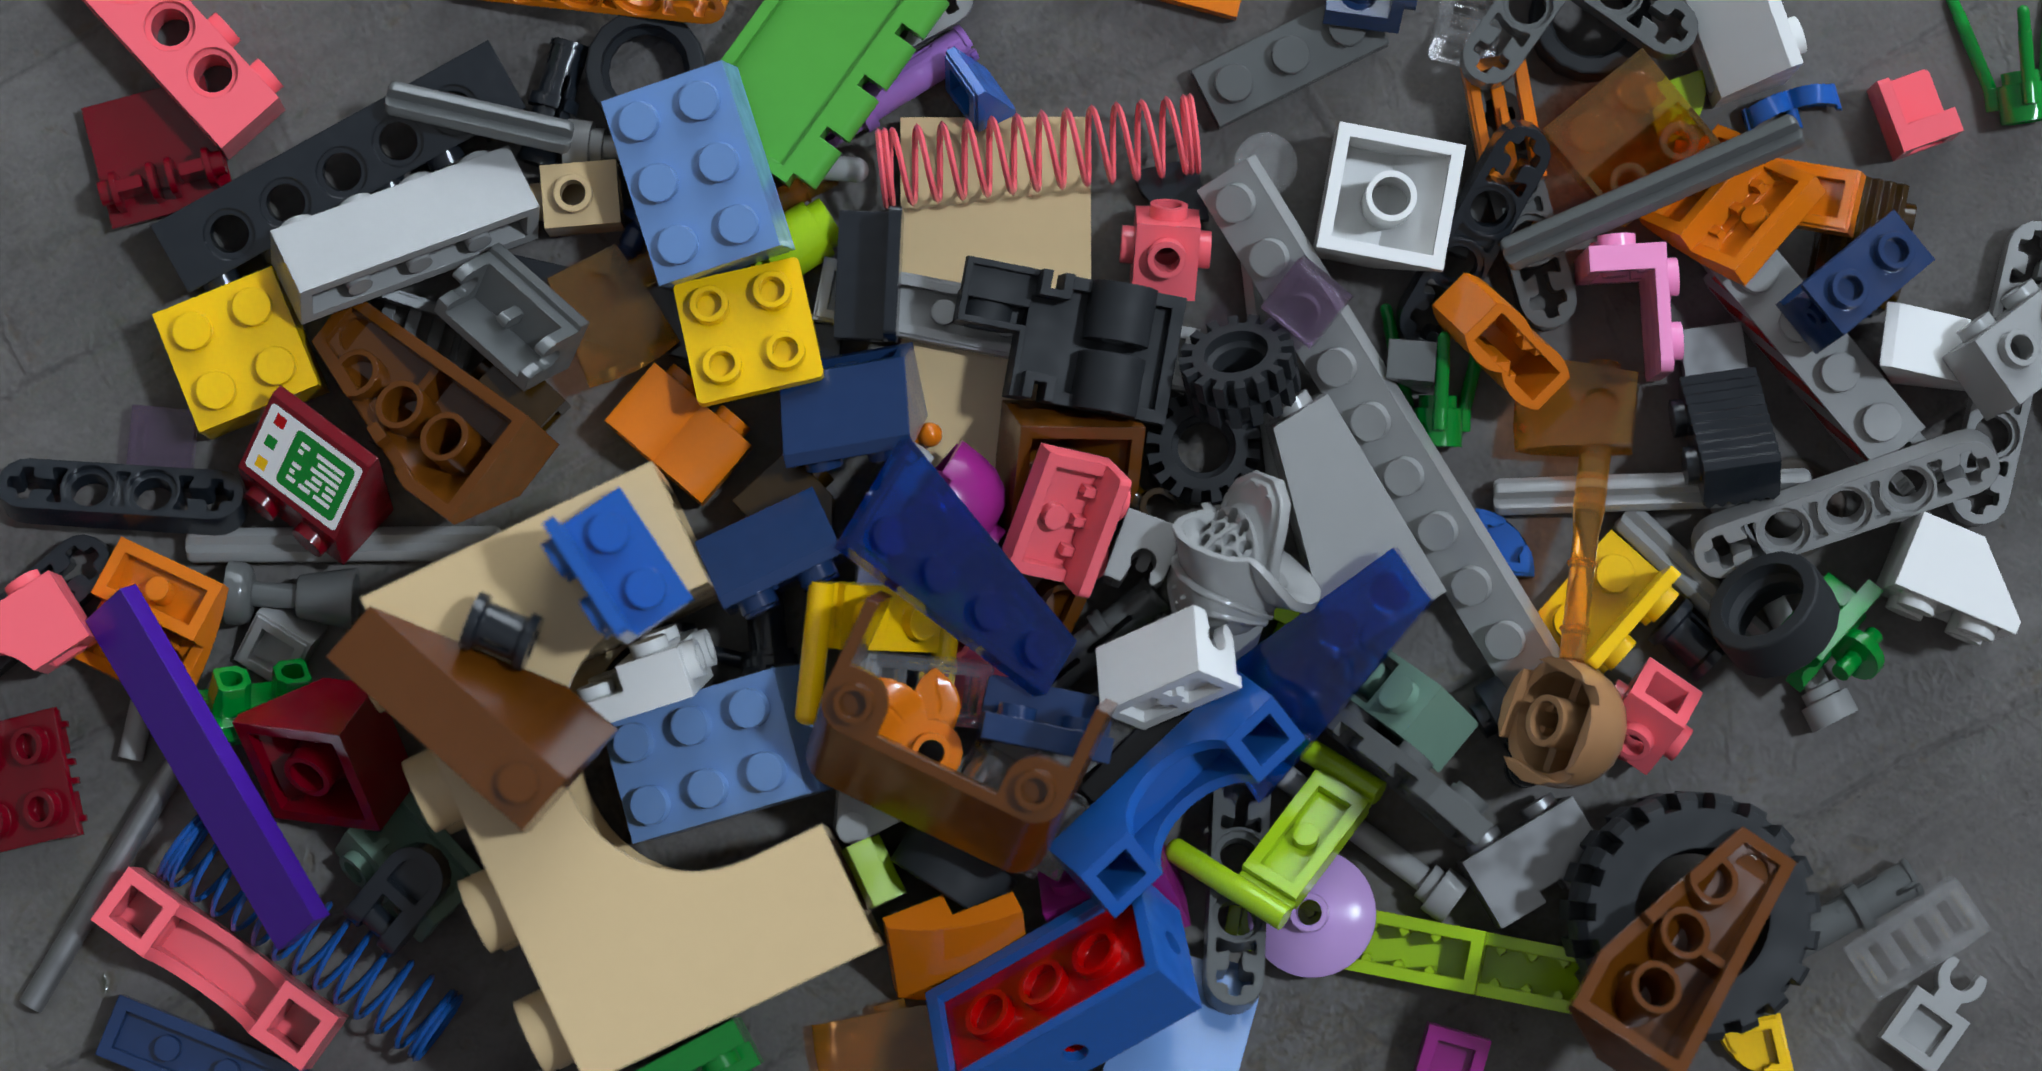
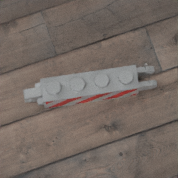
(1835, 384)

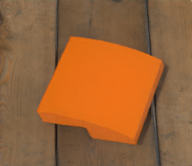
(1740, 219)
(181, 599)
(933, 945)

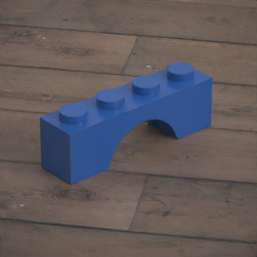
(1120, 838)

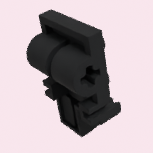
(1084, 343)

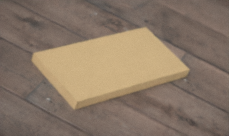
(1023, 229)

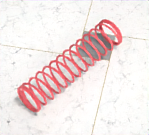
(1189, 153)

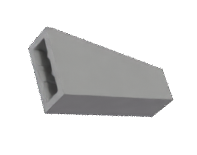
(1337, 501)

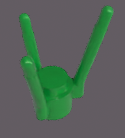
(2021, 91)
(1439, 411)

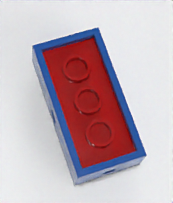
(1068, 992)

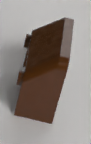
(998, 826)

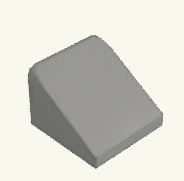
(278, 636)

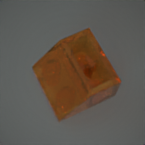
(1627, 128)

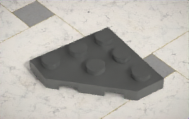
(1448, 807)

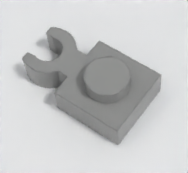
(1927, 1023)

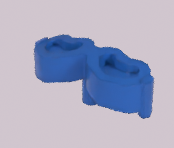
(1790, 101)

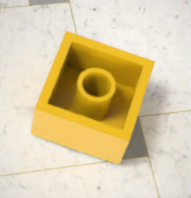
(237, 350)

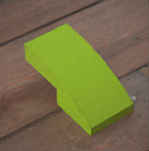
(873, 871)

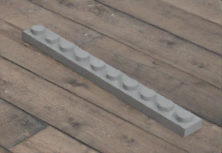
(1388, 433)

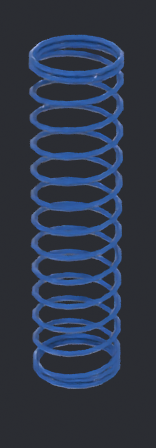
(423, 1036)

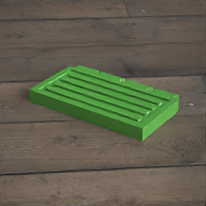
(808, 70)

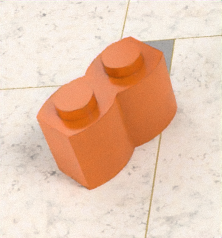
(1501, 341)
(678, 434)

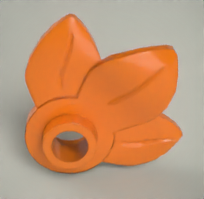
(925, 715)

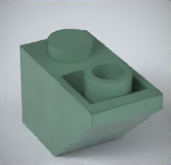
(1415, 710)

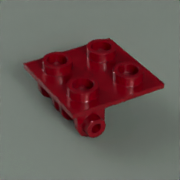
(151, 156)
(37, 782)

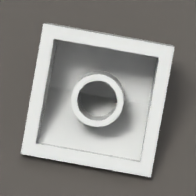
(1388, 199)

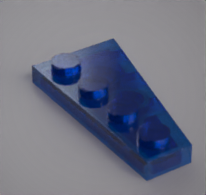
(946, 565)
(1333, 650)

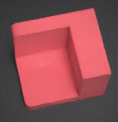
(1912, 114)

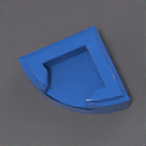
(1509, 543)

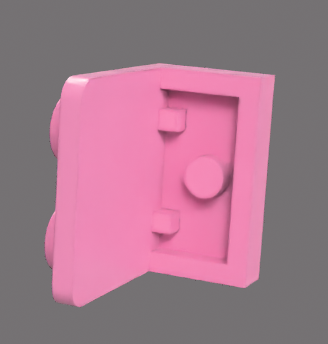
(1622, 260)

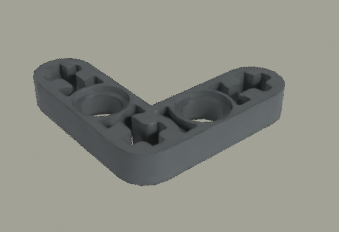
(1513, 55)

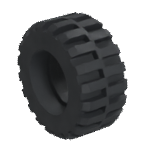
(1678, 823)

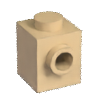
(580, 197)

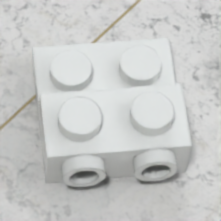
(656, 673)

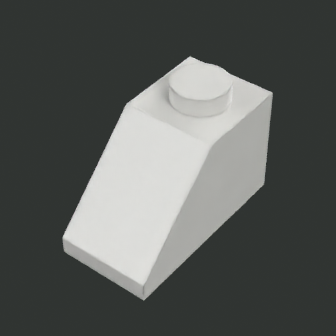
(1915, 346)

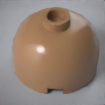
(1562, 724)

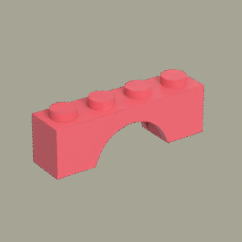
(42, 622)
(221, 966)

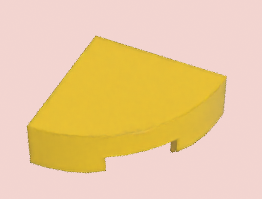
(1762, 1047)

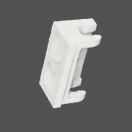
(1167, 668)

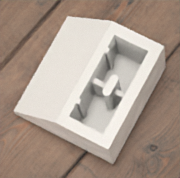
(1745, 47)
(1947, 576)

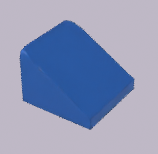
(975, 90)

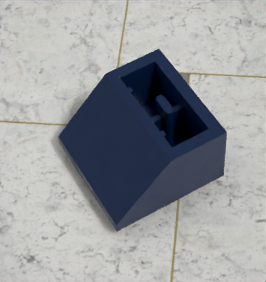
(855, 410)
(770, 554)

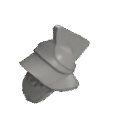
(1237, 562)

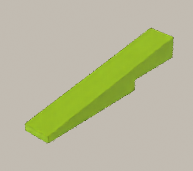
(1455, 958)

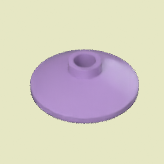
(1340, 933)

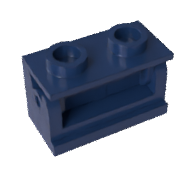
(1855, 282)

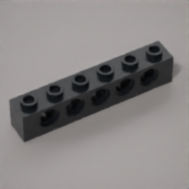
(189, 232)

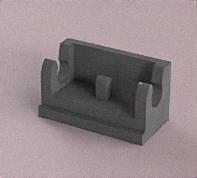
(512, 318)

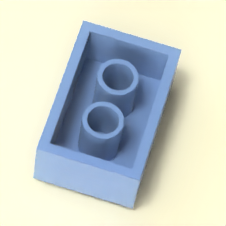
(698, 174)
(713, 756)

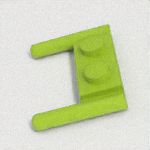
(1298, 843)

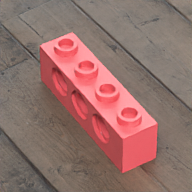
(226, 116)

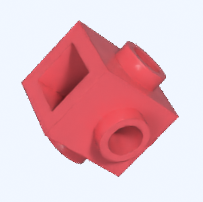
(1166, 247)
(1656, 715)

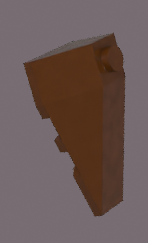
(437, 424)
(1022, 430)
(495, 726)
(1673, 966)

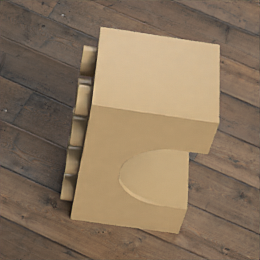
(616, 940)

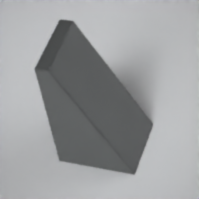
(1412, 363)

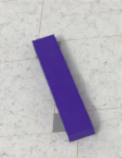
(207, 767)

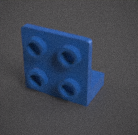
(619, 566)

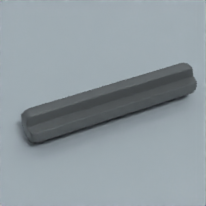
(478, 117)

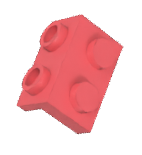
(1068, 517)

